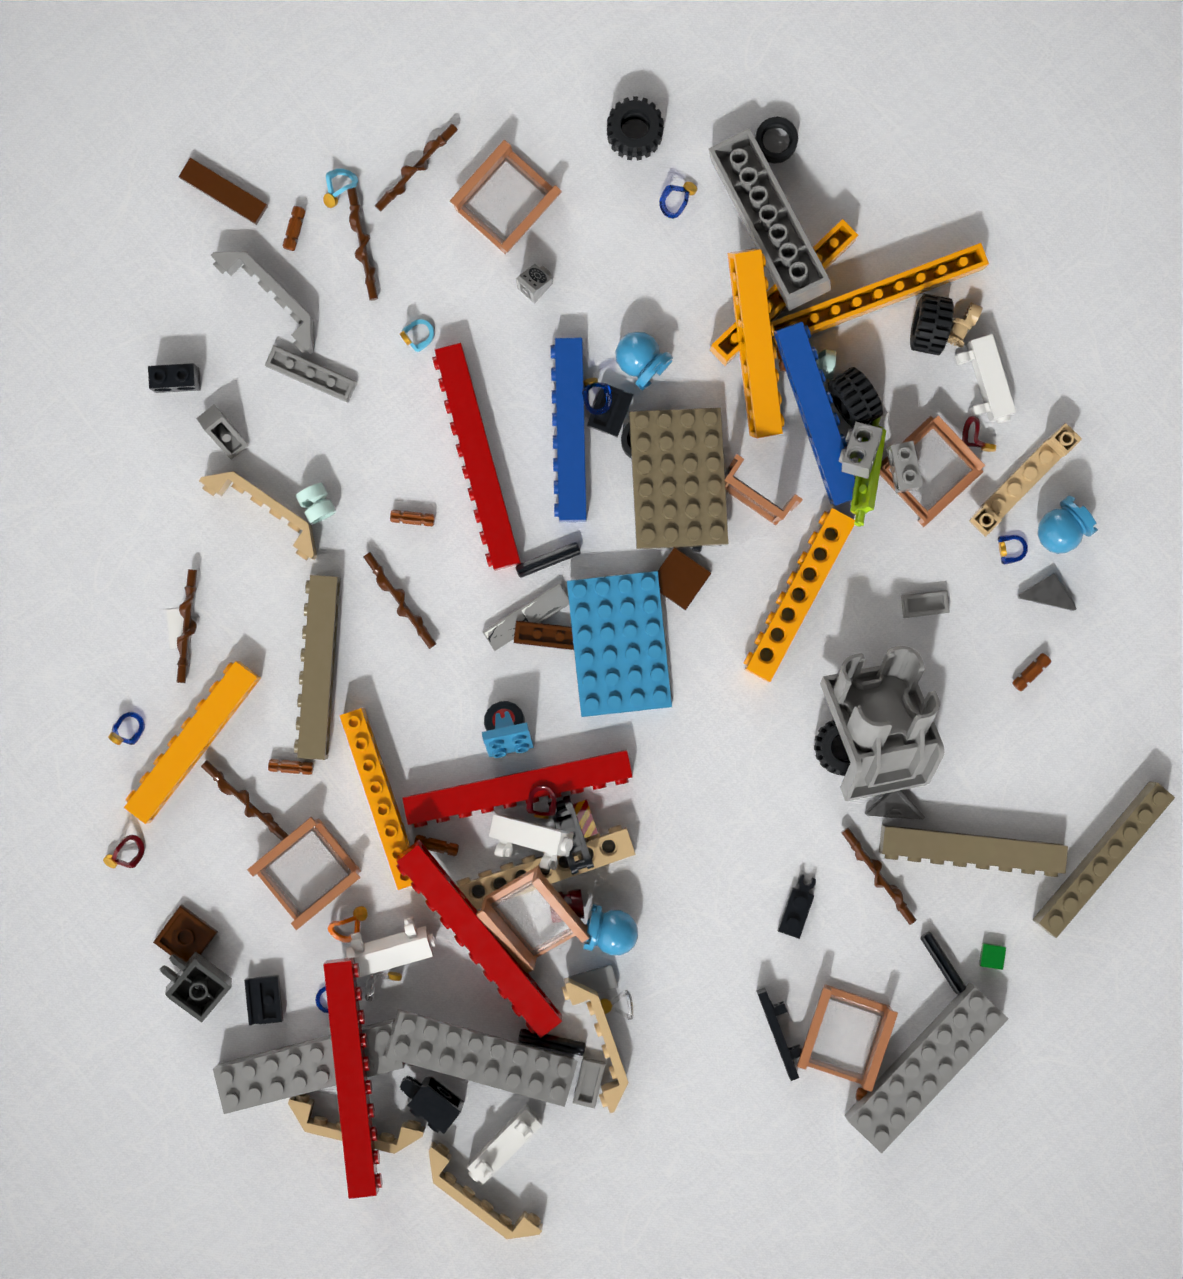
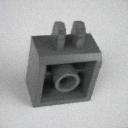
(196, 972)

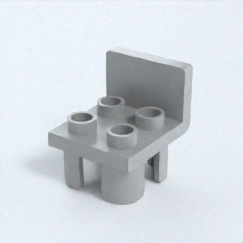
(884, 723)

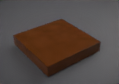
(681, 578)
(185, 934)

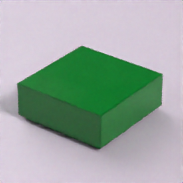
(992, 956)

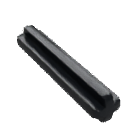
(548, 560)
(943, 962)
(552, 1042)

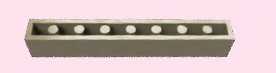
(318, 667)
(973, 849)
(1103, 858)

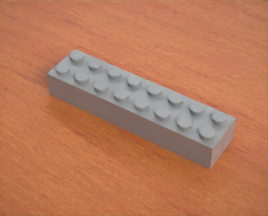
(770, 219)
(480, 1058)
(926, 1067)
(294, 1069)

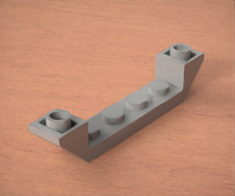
(233, 261)

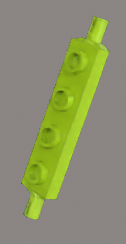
(866, 489)

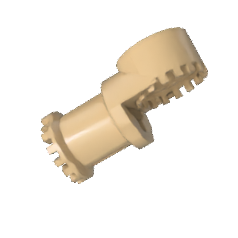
(962, 326)

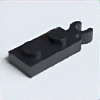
(797, 909)

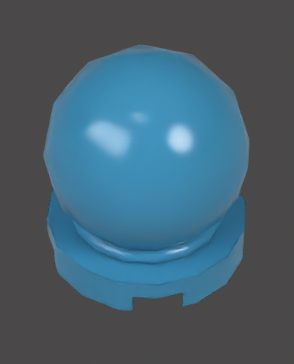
(640, 357)
(1064, 527)
(611, 931)

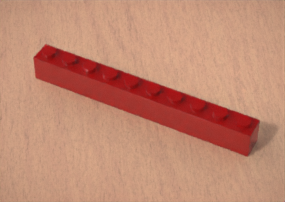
(477, 456)
(516, 787)
(484, 948)
(351, 1077)

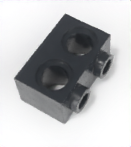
(174, 378)

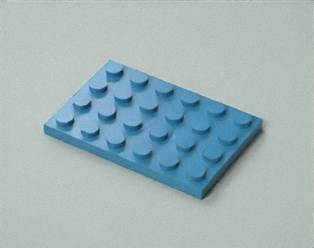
(619, 644)

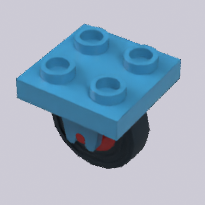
(506, 730)

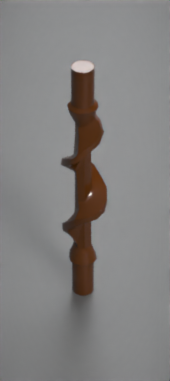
(407, 171)
(361, 253)
(399, 596)
(189, 625)
(243, 796)
(879, 881)

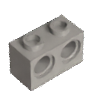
(864, 450)
(904, 467)

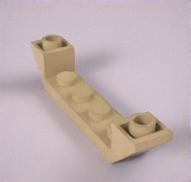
(1024, 478)
(219, 484)
(613, 1090)
(302, 1109)
(525, 1226)

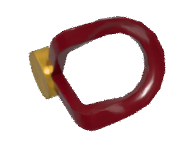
(984, 446)
(543, 815)
(112, 861)

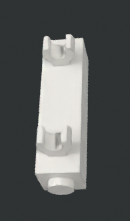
(990, 378)
(530, 835)
(393, 950)
(504, 1145)

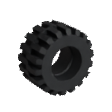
(635, 110)
(931, 324)
(855, 397)
(824, 753)

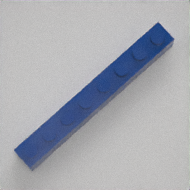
(815, 409)
(570, 430)

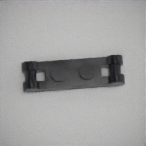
(568, 822)

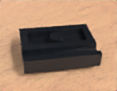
(613, 418)
(263, 1000)

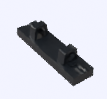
(787, 1054)

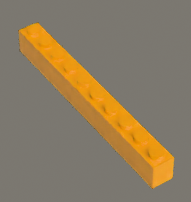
(888, 291)

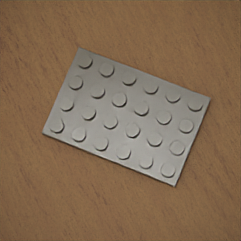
(678, 478)

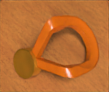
(359, 914)

